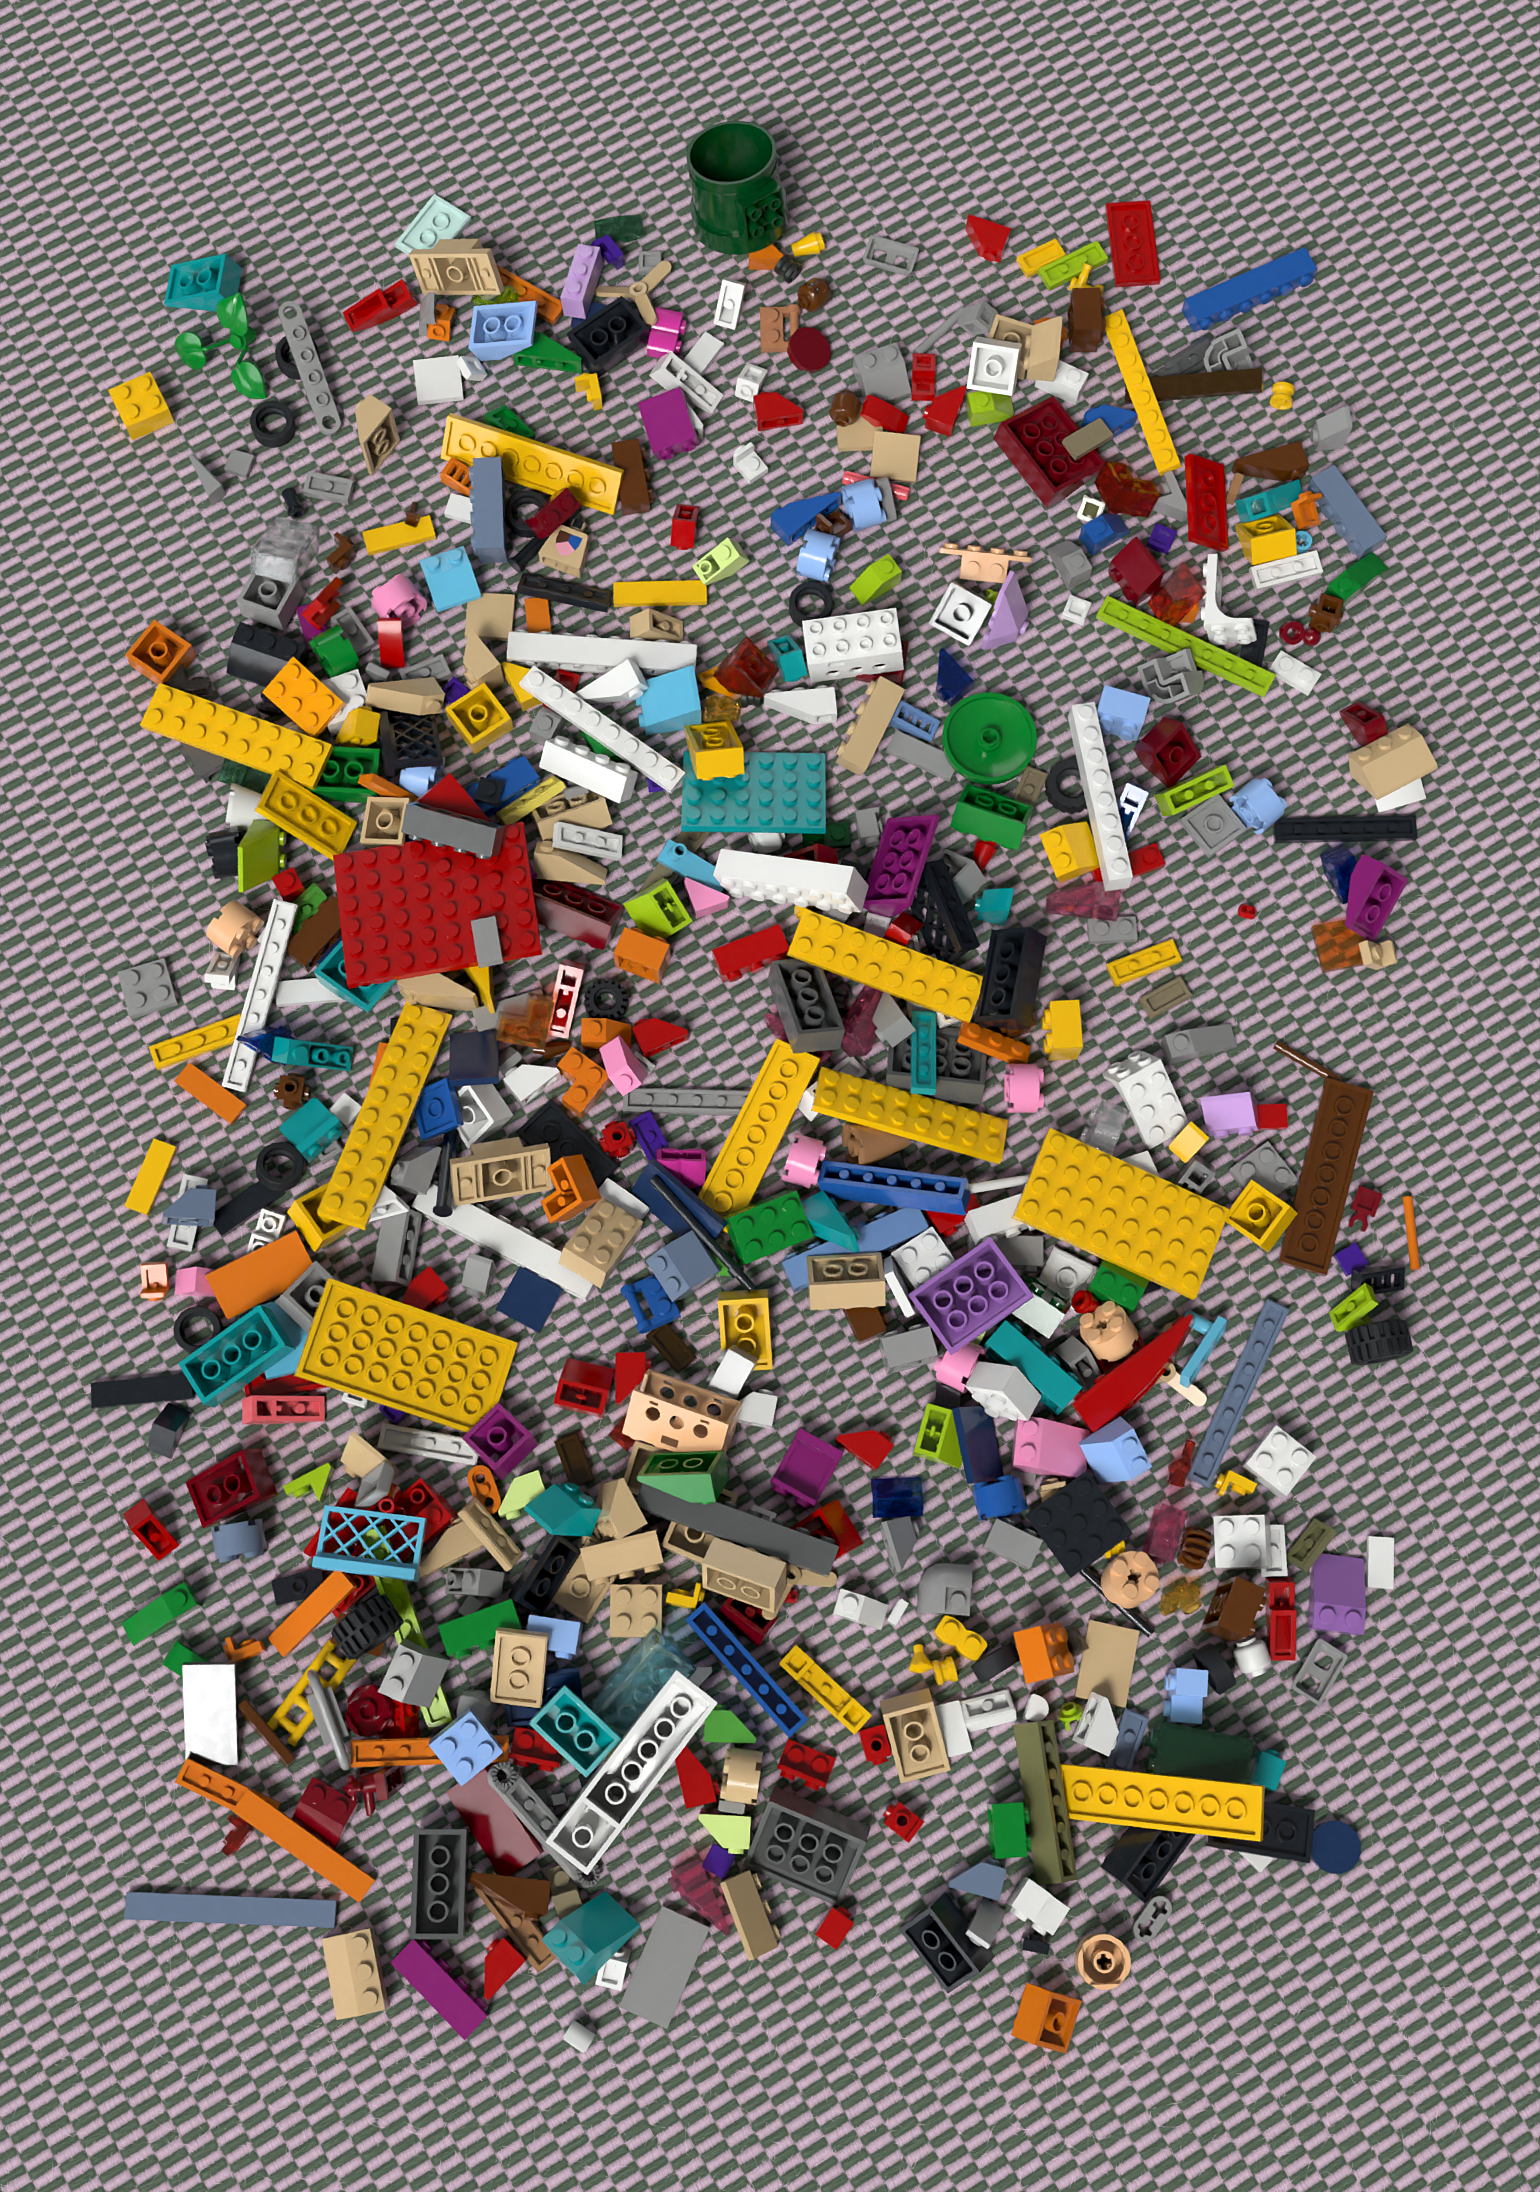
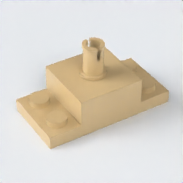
(457, 268)
(500, 1171)

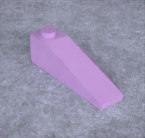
(1009, 615)

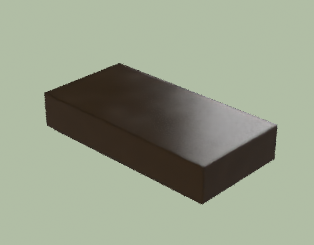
(671, 1347)
(574, 1460)

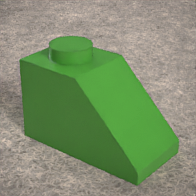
(726, 1727)

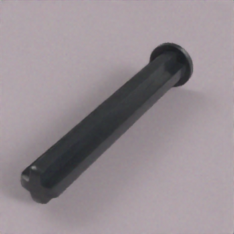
(533, 548)
(444, 1191)

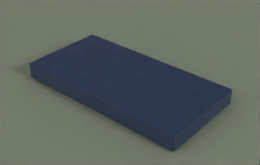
(665, 1213)

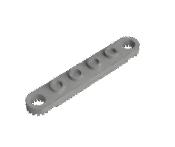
(309, 368)
(535, 1817)

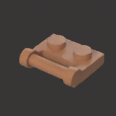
(772, 326)

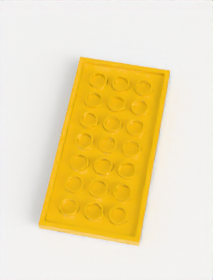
(1121, 1213)
(404, 1357)

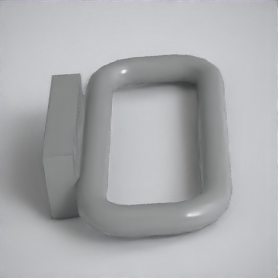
(328, 1717)

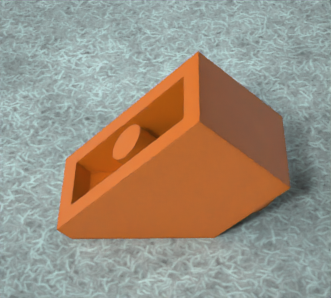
(599, 1031)

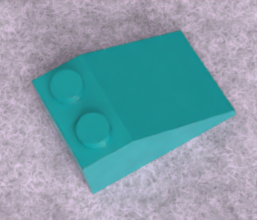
(202, 283)
(332, 975)
(591, 1936)

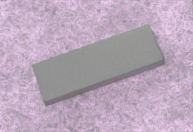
(920, 755)
(487, 1021)

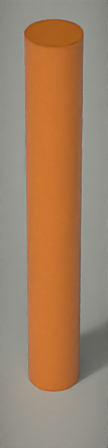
(1411, 1233)

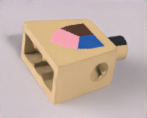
(566, 549)

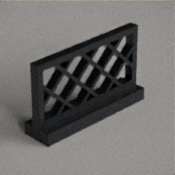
(391, 738)
(949, 912)

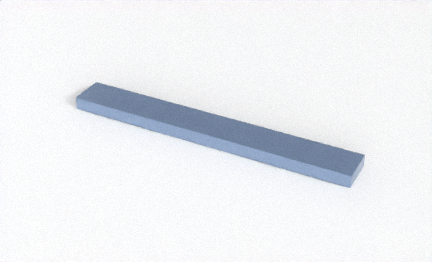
(1237, 1393)
(230, 1909)

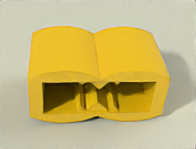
(953, 1634)

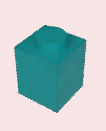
(1267, 1769)

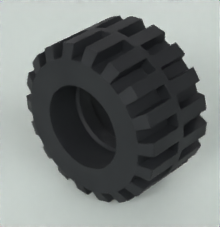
(1379, 1342)
(367, 1627)

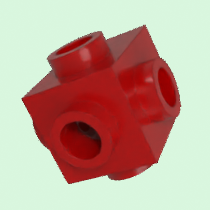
(621, 1147)

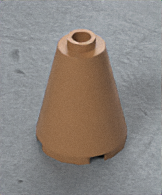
(870, 1145)

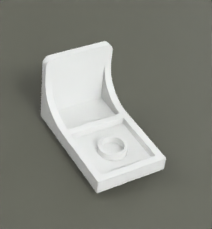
(1220, 627)
(1148, 1096)

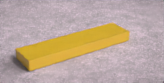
(659, 593)
(195, 1042)

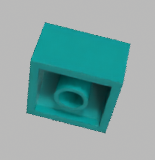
(564, 1510)

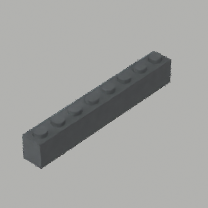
(744, 1529)

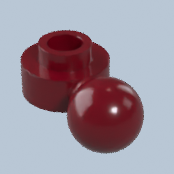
(1310, 636)

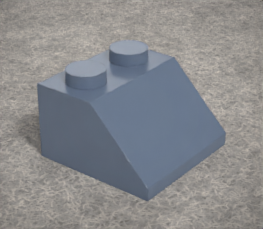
(192, 1208)
(683, 1266)

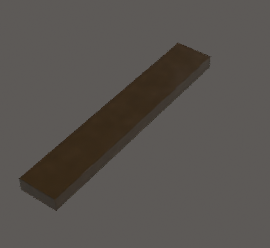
(1206, 384)

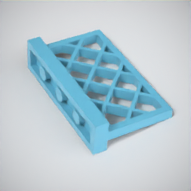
(366, 1566)

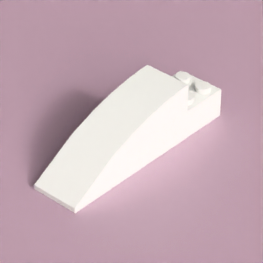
(630, 1772)

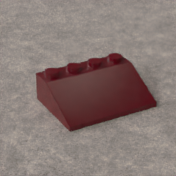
(1036, 450)

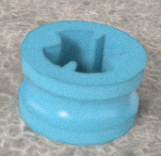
(1308, 541)

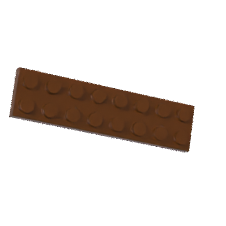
(1325, 1176)

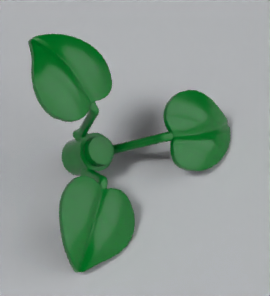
(232, 315)

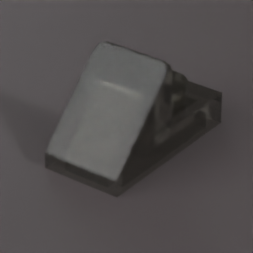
(196, 686)

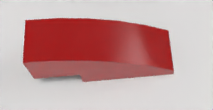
(380, 306)
(1281, 1618)

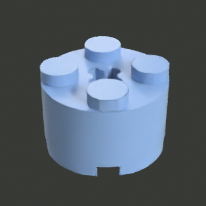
(862, 504)
(817, 555)
(420, 779)
(1258, 805)

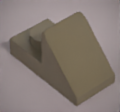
(564, 1891)

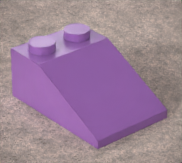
(1337, 1595)

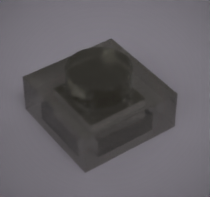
(1076, 1642)

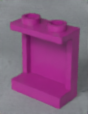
(668, 424)
(806, 1469)

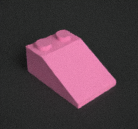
(1048, 1448)

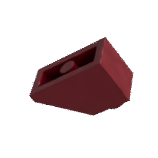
(1364, 723)

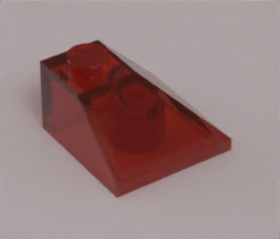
(1176, 596)
(746, 670)

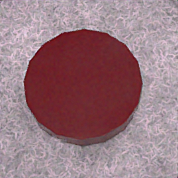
(808, 350)
(369, 1711)

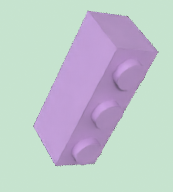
(581, 281)

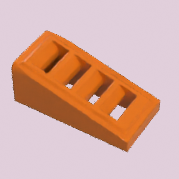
(461, 469)

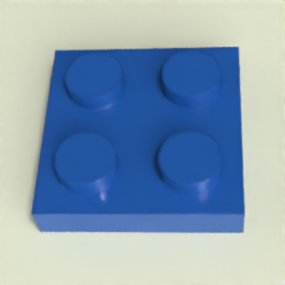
(438, 1110)

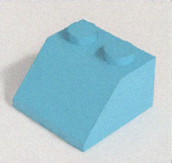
(450, 579)

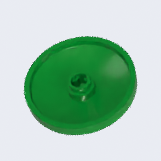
(989, 738)

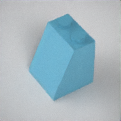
(670, 702)

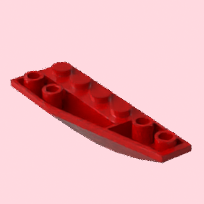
(1131, 1380)
(417, 1501)

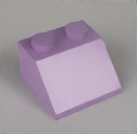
(1230, 1114)

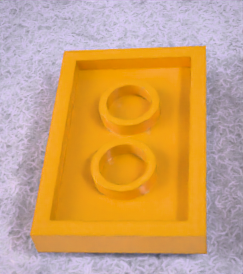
(304, 698)

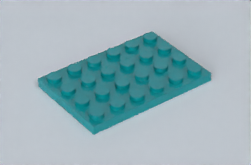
(771, 796)

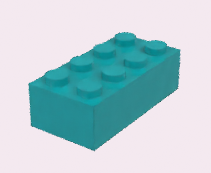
(1012, 1348)
(236, 1356)

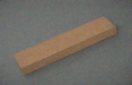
(523, 1932)

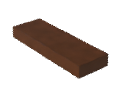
(266, 1733)

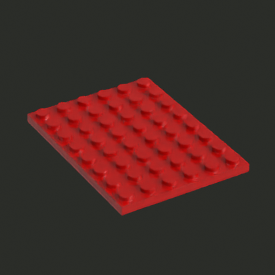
(414, 906)

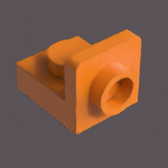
(248, 1649)

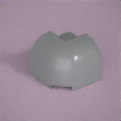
(1228, 353)
(1171, 677)
(945, 1590)

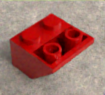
(584, 1388)

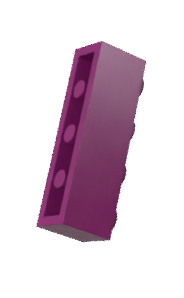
(440, 1987)

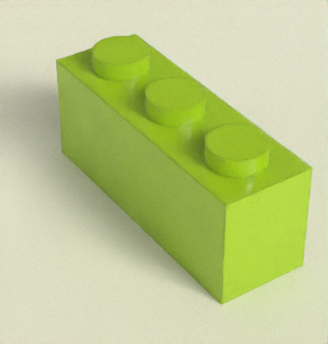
(1194, 790)

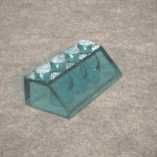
(639, 1680)

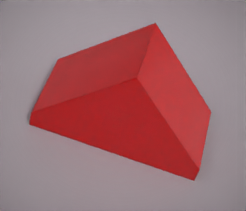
(903, 930)

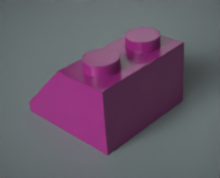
(500, 1441)

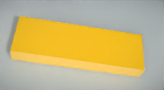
(398, 536)
(1143, 963)
(151, 1177)

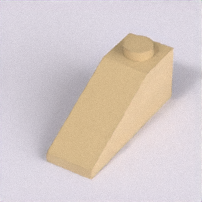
(409, 696)
(566, 865)
(453, 1546)

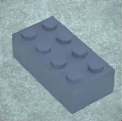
(488, 508)

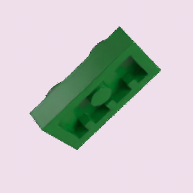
(507, 420)

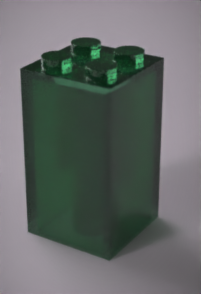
(1197, 1754)

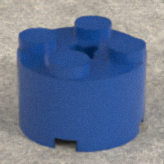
(999, 1499)

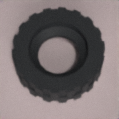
(1054, 793)

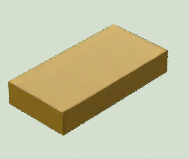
(1039, 257)

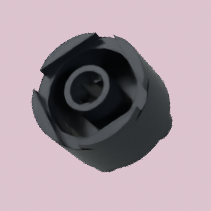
(224, 849)

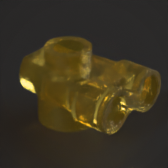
(720, 709)
(1183, 1597)

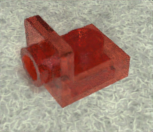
(235, 1840)

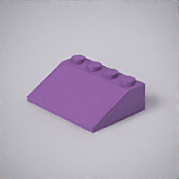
(970, 1296)

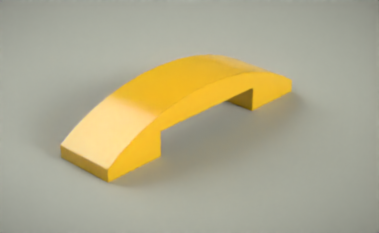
(825, 1690)

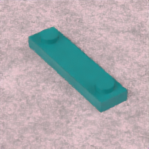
(923, 1053)

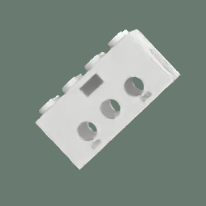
(853, 642)

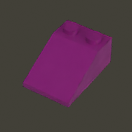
(1372, 896)

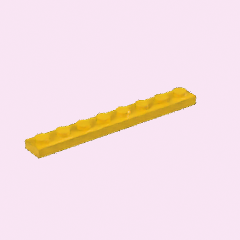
(1141, 393)

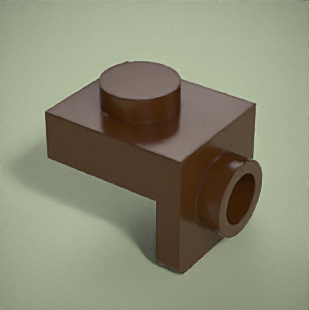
(835, 524)
(342, 556)

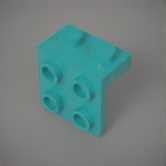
(312, 1129)

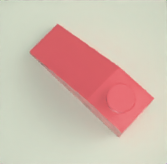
(282, 1409)

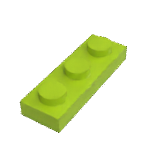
(1071, 265)

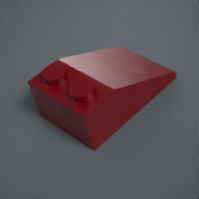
(231, 1487)

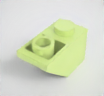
(721, 562)
(520, 1493)

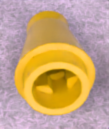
(808, 245)

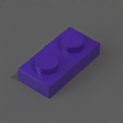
(648, 1134)

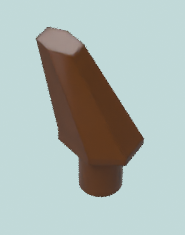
(553, 1049)

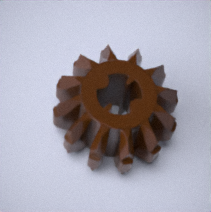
(1194, 1547)

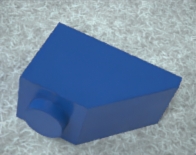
(1115, 418)
(1102, 532)

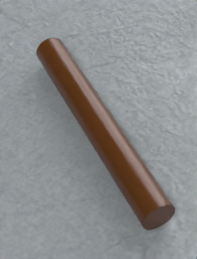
(1305, 1061)

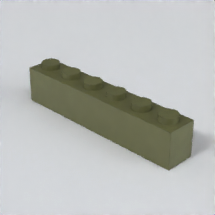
(1045, 1802)

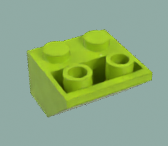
(657, 910)
(938, 1437)

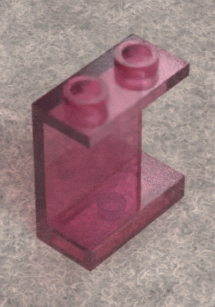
(1164, 1534)

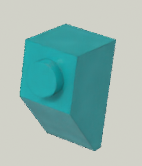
(787, 658)
(994, 905)

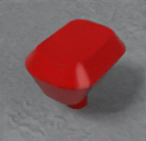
(1247, 911)
(792, 1596)

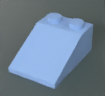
(502, 329)

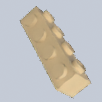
(869, 726)

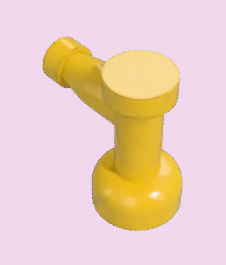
(1083, 277)

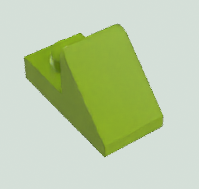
(1354, 1309)
(317, 1479)

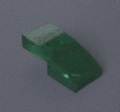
(624, 227)
(244, 776)

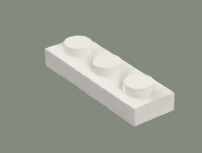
(1285, 570)
(587, 841)
(182, 1236)

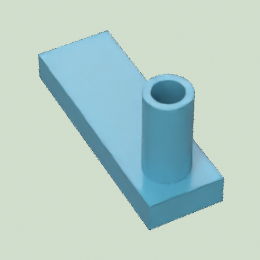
(688, 865)
(1213, 1333)

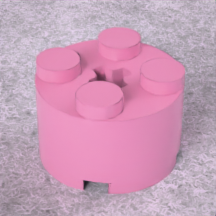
(399, 600)
(1023, 1088)
(803, 1161)
(957, 1368)

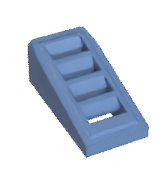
(916, 714)

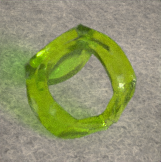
(508, 296)

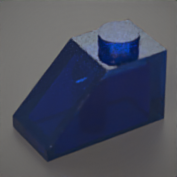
(951, 679)
(1338, 866)
(263, 1040)

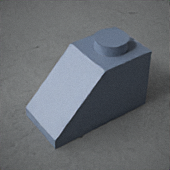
(981, 1879)

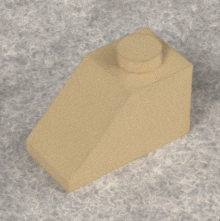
(655, 625)

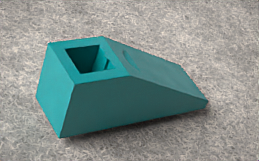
(1268, 501)
(312, 1054)
(828, 1222)

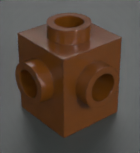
(1325, 613)
(295, 1098)

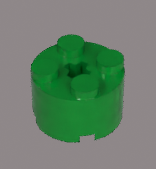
(334, 651)

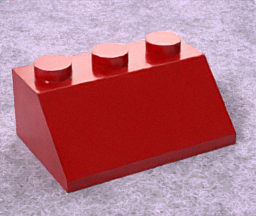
(346, 1534)

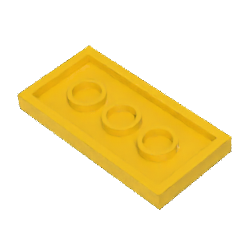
(305, 815)

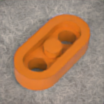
(485, 1490)

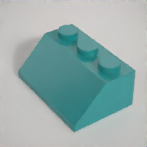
(575, 1730)

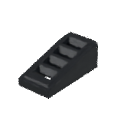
(1365, 1274)

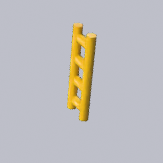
(295, 1696)

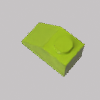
(988, 408)
(876, 580)

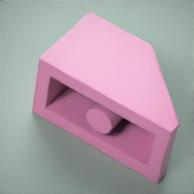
(622, 1065)

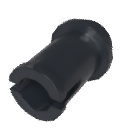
(295, 508)

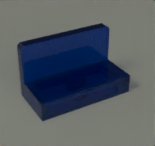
(897, 1497)

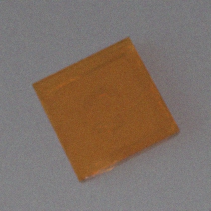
(1337, 946)

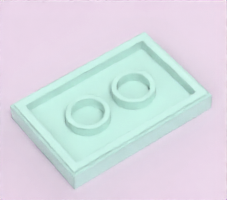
(434, 222)

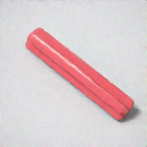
(898, 491)

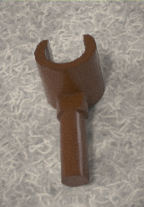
(412, 517)

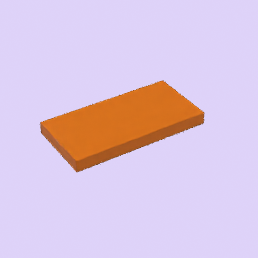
(259, 1274)

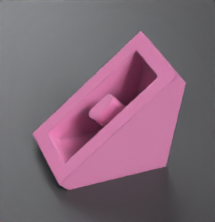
(704, 899)
(193, 1282)

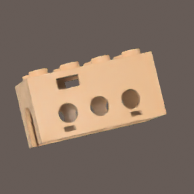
(693, 1426)

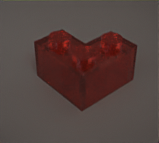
(1123, 492)

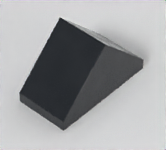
(168, 1430)

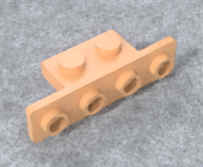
(984, 565)

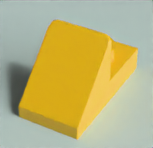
(1188, 1142)

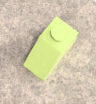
(729, 1830)

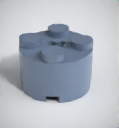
(239, 1538)

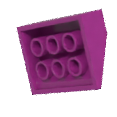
(899, 863)

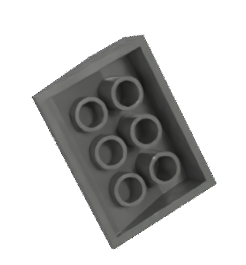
(958, 1068)
(807, 1846)

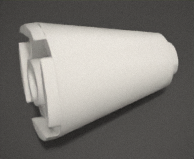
(241, 808)

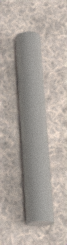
(939, 332)

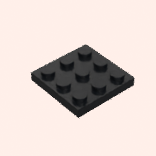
(1079, 1524)

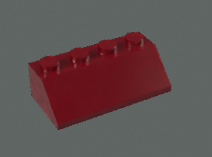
(576, 912)

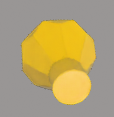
(919, 1662)

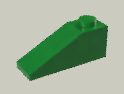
(548, 355)
(1356, 579)
(161, 1613)

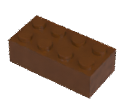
(1234, 1609)

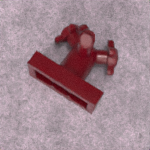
(383, 1782)

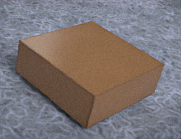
(1234, 488)

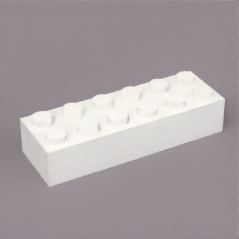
(791, 881)

